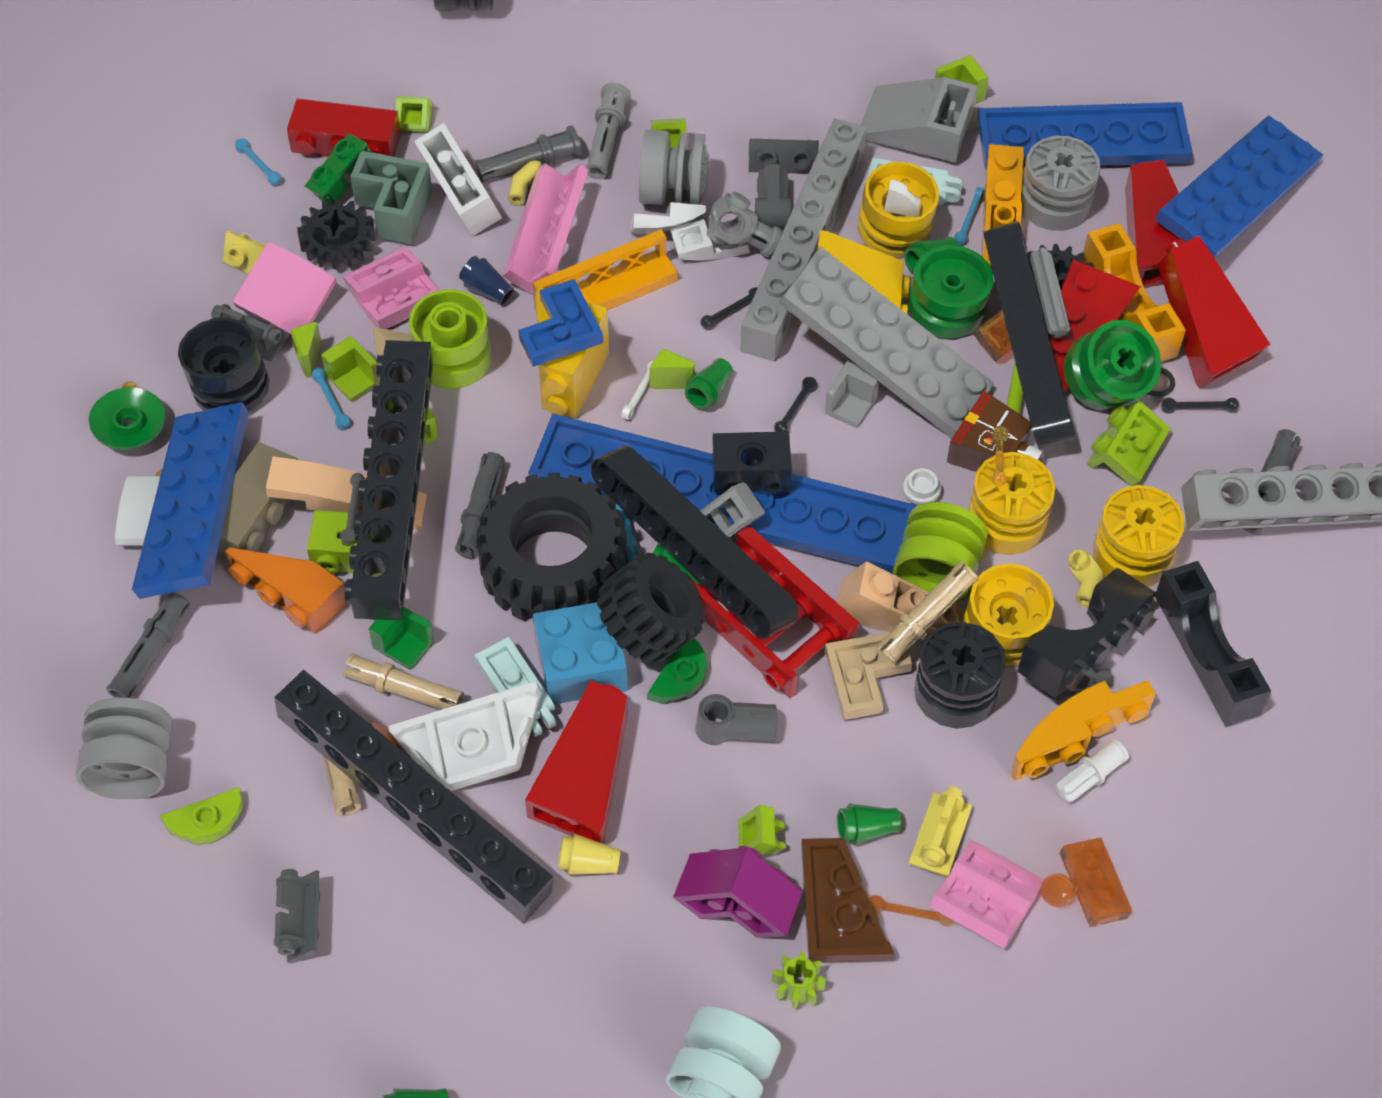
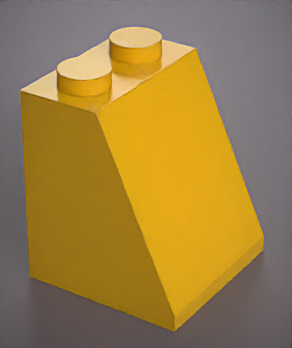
(874, 267)
(569, 379)

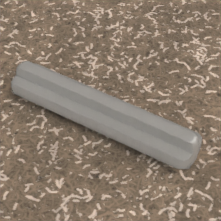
(1049, 293)

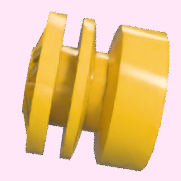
(891, 231)
(1018, 509)
(1139, 533)
(1011, 605)

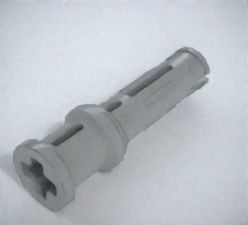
(599, 160)

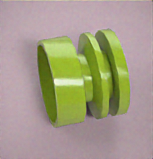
(936, 541)

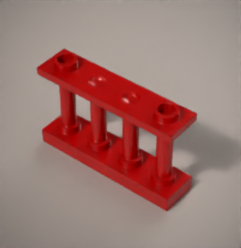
(812, 603)

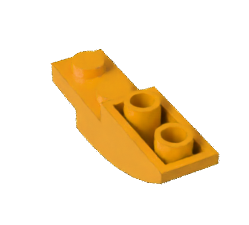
(1002, 189)
(1069, 727)

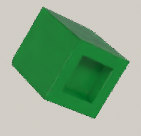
(402, 640)

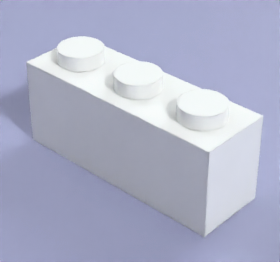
(458, 179)

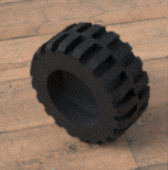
(544, 507)

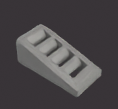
(740, 505)

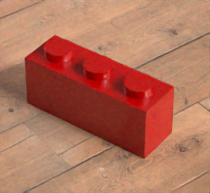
(320, 125)

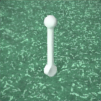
(629, 409)

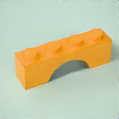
(1115, 254)

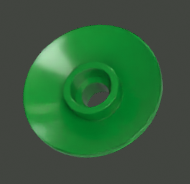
(127, 407)

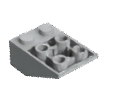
(922, 116)

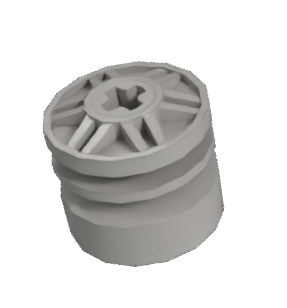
(672, 168)
(1059, 182)
(124, 748)

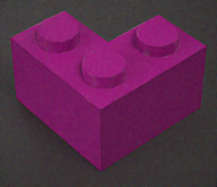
(739, 887)

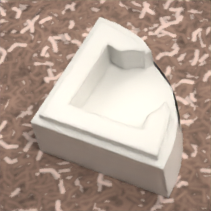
(902, 201)

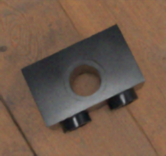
(764, 449)

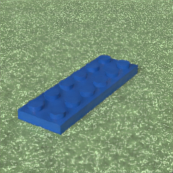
(1115, 131)
(1240, 186)
(191, 501)

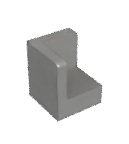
(851, 395)

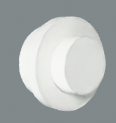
(921, 486)

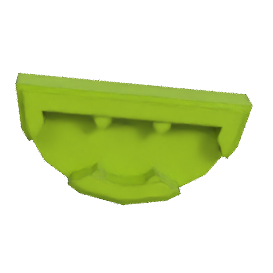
(205, 819)

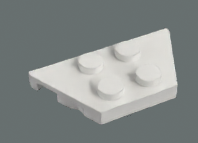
(472, 738)

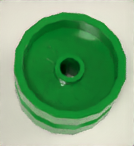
(950, 291)
(1112, 365)

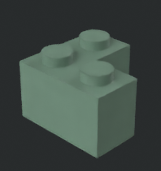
(395, 190)

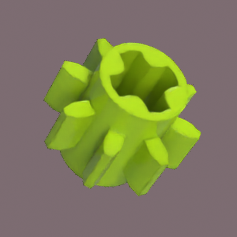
(800, 967)

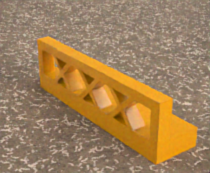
(623, 283)

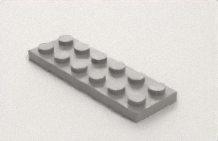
(885, 341)

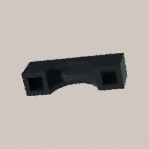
(1191, 610)
(1061, 656)

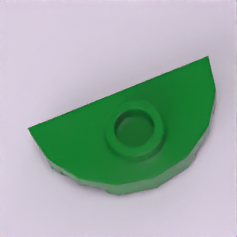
(681, 675)

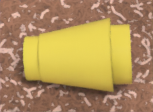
(587, 856)

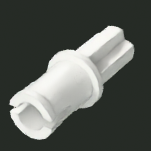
(1092, 771)

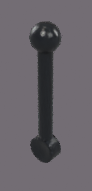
(708, 321)
(808, 386)
(1169, 405)

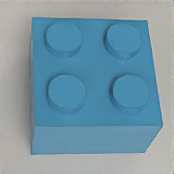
(575, 651)

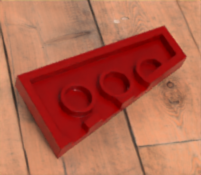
(1089, 301)

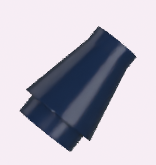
(484, 279)

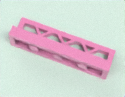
(544, 225)

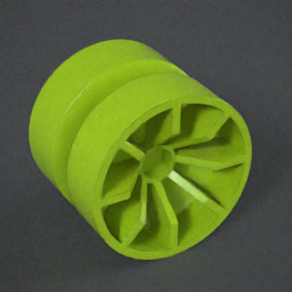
(458, 336)

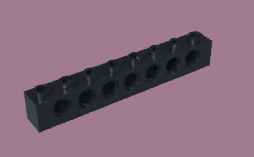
(405, 390)
(414, 796)

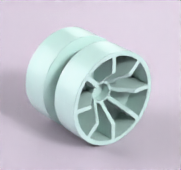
(723, 1056)

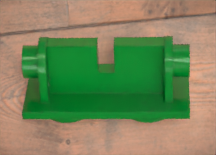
(328, 178)

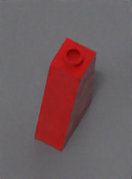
(1146, 192)
(1216, 321)
(582, 769)

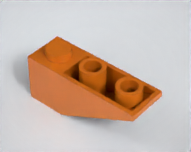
(295, 585)

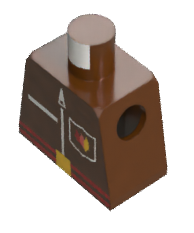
(974, 440)

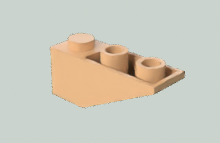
(882, 598)

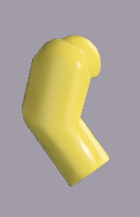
(520, 182)
(1086, 572)

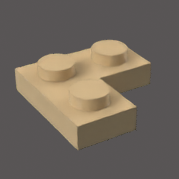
(854, 671)

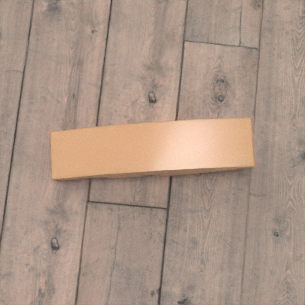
(321, 486)

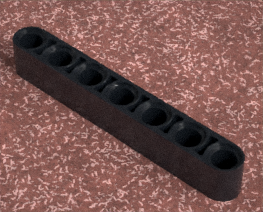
(1029, 335)
(695, 542)

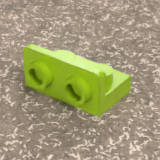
(1129, 441)

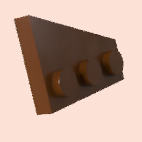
(837, 910)

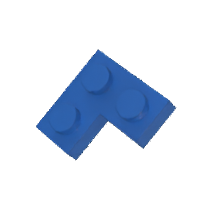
(567, 330)

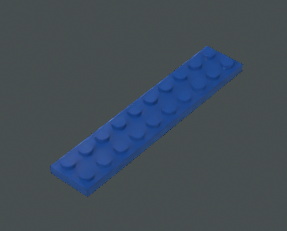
(808, 518)

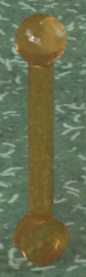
(879, 905)

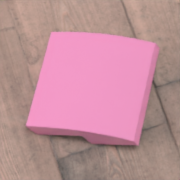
(390, 287)
(284, 289)
(987, 894)

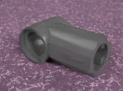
(772, 201)
(738, 721)

